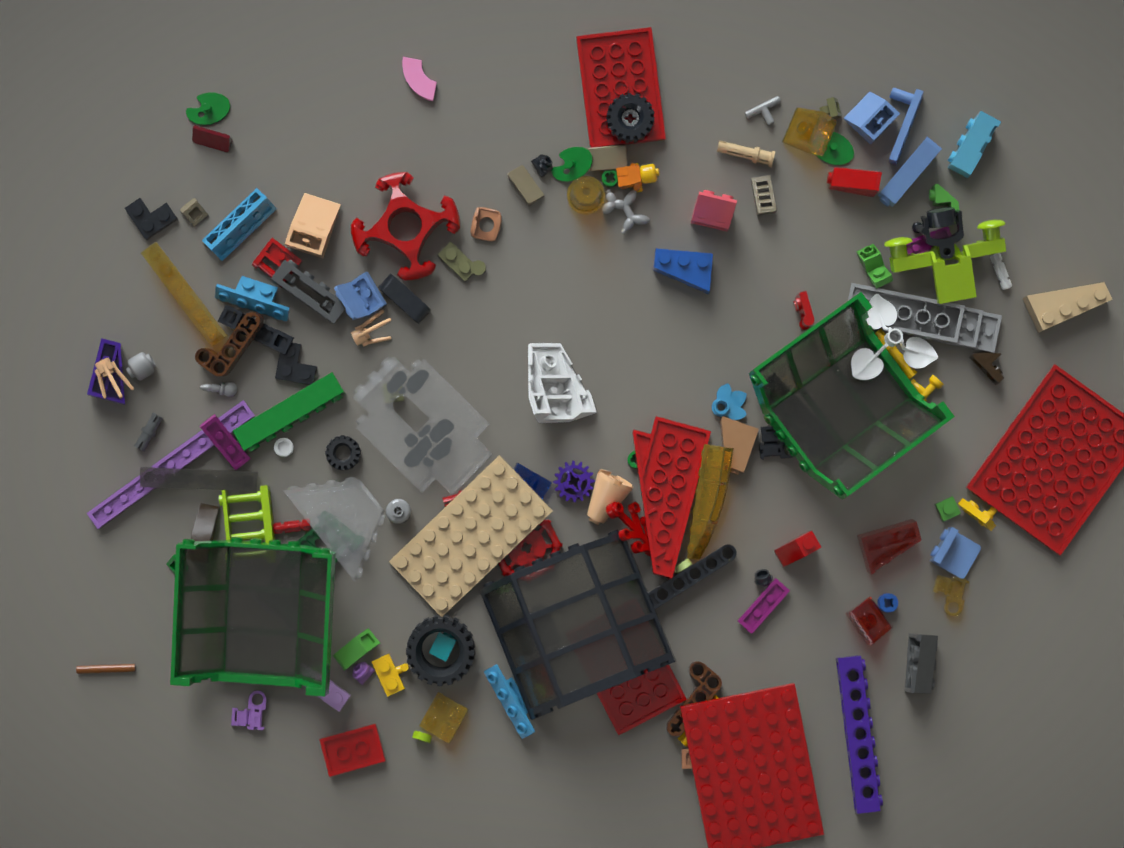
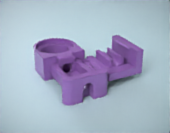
(250, 716)

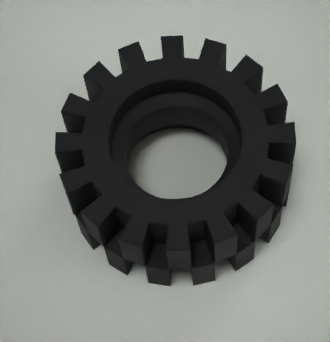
(343, 441)

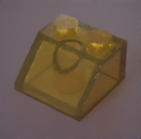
(810, 131)

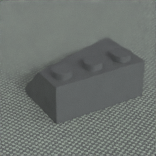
(921, 663)

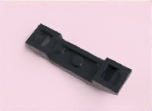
(267, 335)

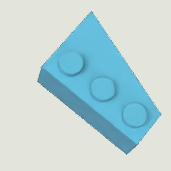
(973, 144)

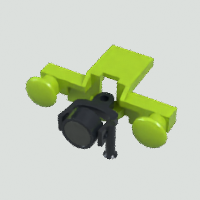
(955, 280)

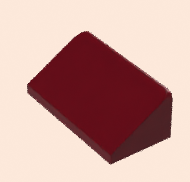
(211, 139)

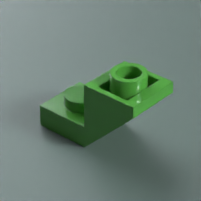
(941, 197)
(874, 266)
(356, 649)

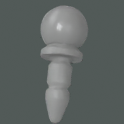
(228, 389)

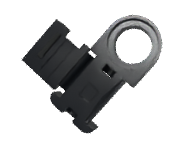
(771, 445)

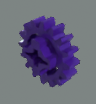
(565, 485)

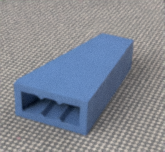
(909, 172)

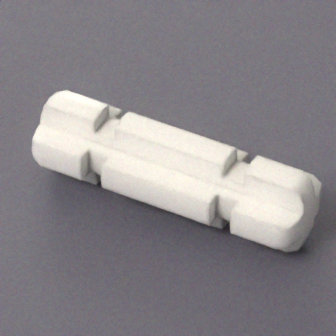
(1001, 271)

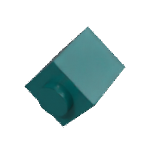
(443, 646)

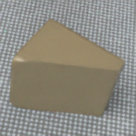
(194, 212)

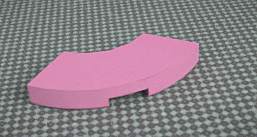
(417, 79)

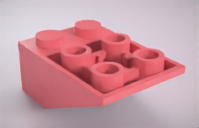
(713, 210)

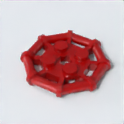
(537, 550)

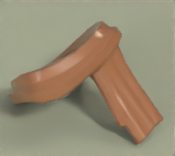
(482, 212)

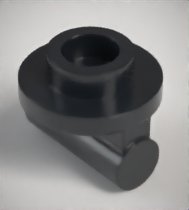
(542, 164)

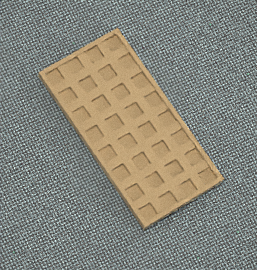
(470, 536)

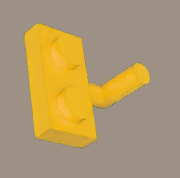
(983, 518)
(389, 674)

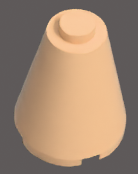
(606, 490)

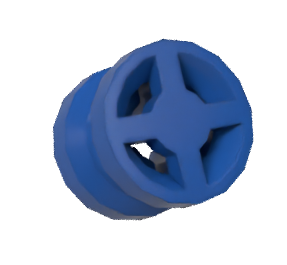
(885, 604)

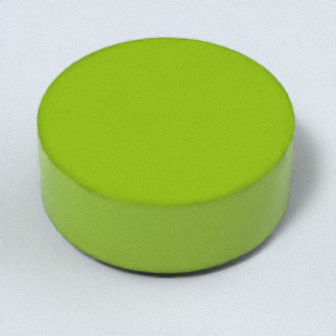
(422, 736)

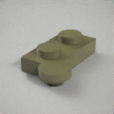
(461, 263)

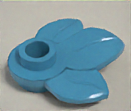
(732, 402)

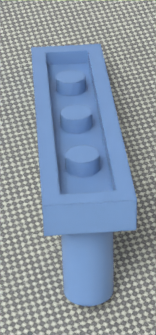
(914, 101)

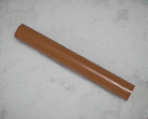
(106, 668)

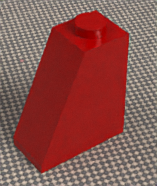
(854, 181)
(797, 548)

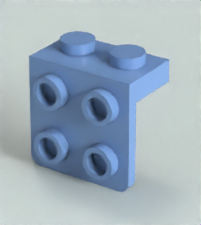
(360, 297)
(955, 552)

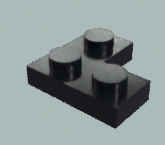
(150, 222)
(290, 370)

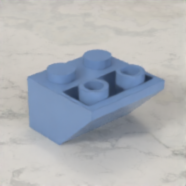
(871, 117)

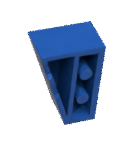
(685, 266)

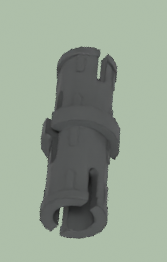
(148, 432)

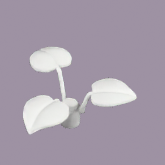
(917, 352)

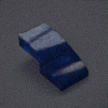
(534, 480)

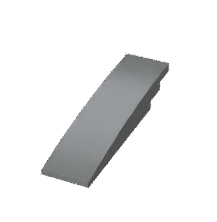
(938, 322)

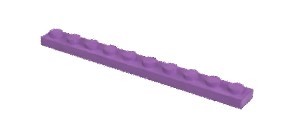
(178, 458)

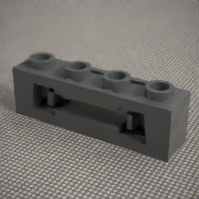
(322, 289)

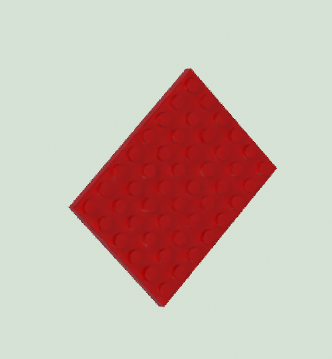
(1054, 460)
(752, 769)

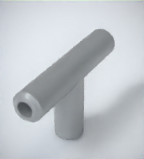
(763, 108)

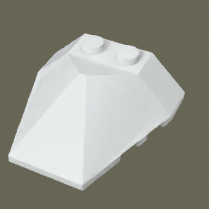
(554, 386)

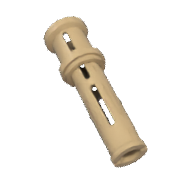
(755, 155)

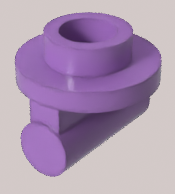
(362, 672)

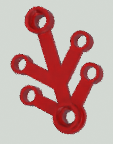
(616, 510)

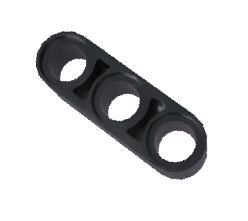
(404, 298)

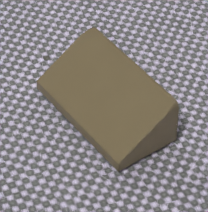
(608, 157)
(525, 185)

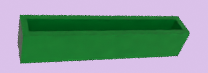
(286, 413)

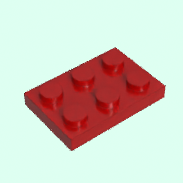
(352, 750)

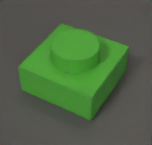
(947, 508)

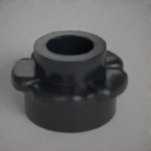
(763, 577)

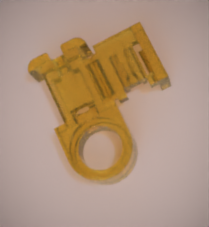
(952, 588)

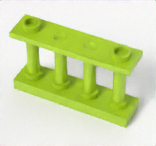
(264, 515)

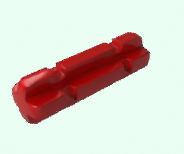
(291, 526)

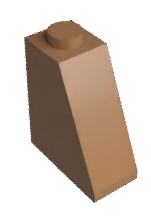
(741, 438)

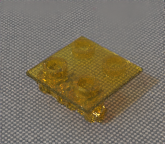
(443, 717)

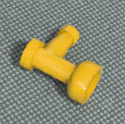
(934, 383)

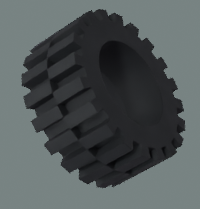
(436, 674)

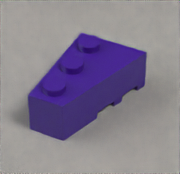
(110, 350)

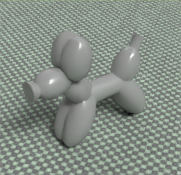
(625, 205)

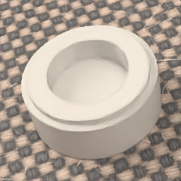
(283, 447)

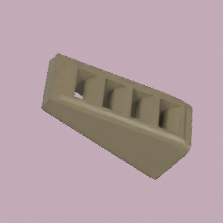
(763, 210)

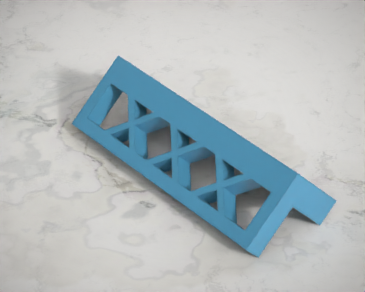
(241, 226)

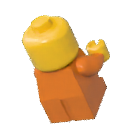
(635, 176)

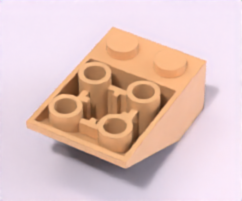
(312, 225)

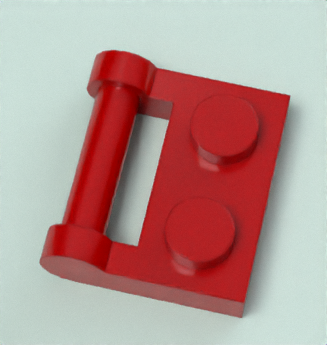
(277, 254)
(803, 306)

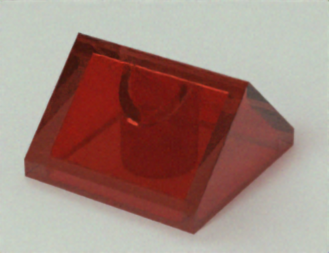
(869, 621)

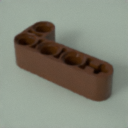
(233, 341)
(702, 687)

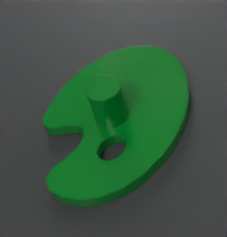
(213, 105)
(838, 150)
(577, 160)

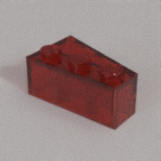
(887, 543)

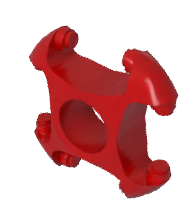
(401, 203)

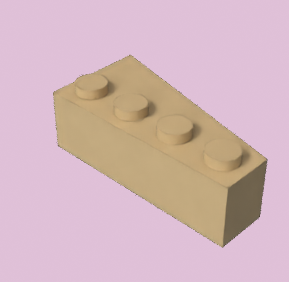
(1061, 305)

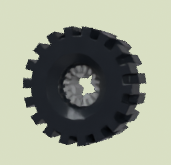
(622, 108)

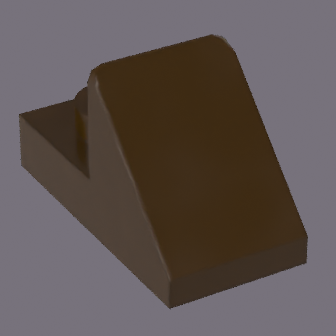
(984, 362)

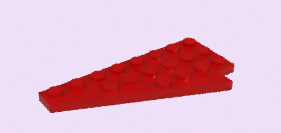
(668, 480)

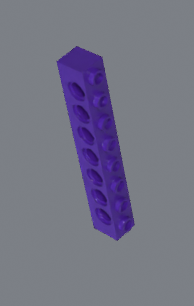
(874, 801)

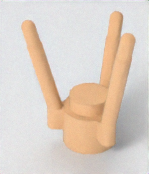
(362, 335)
(105, 368)

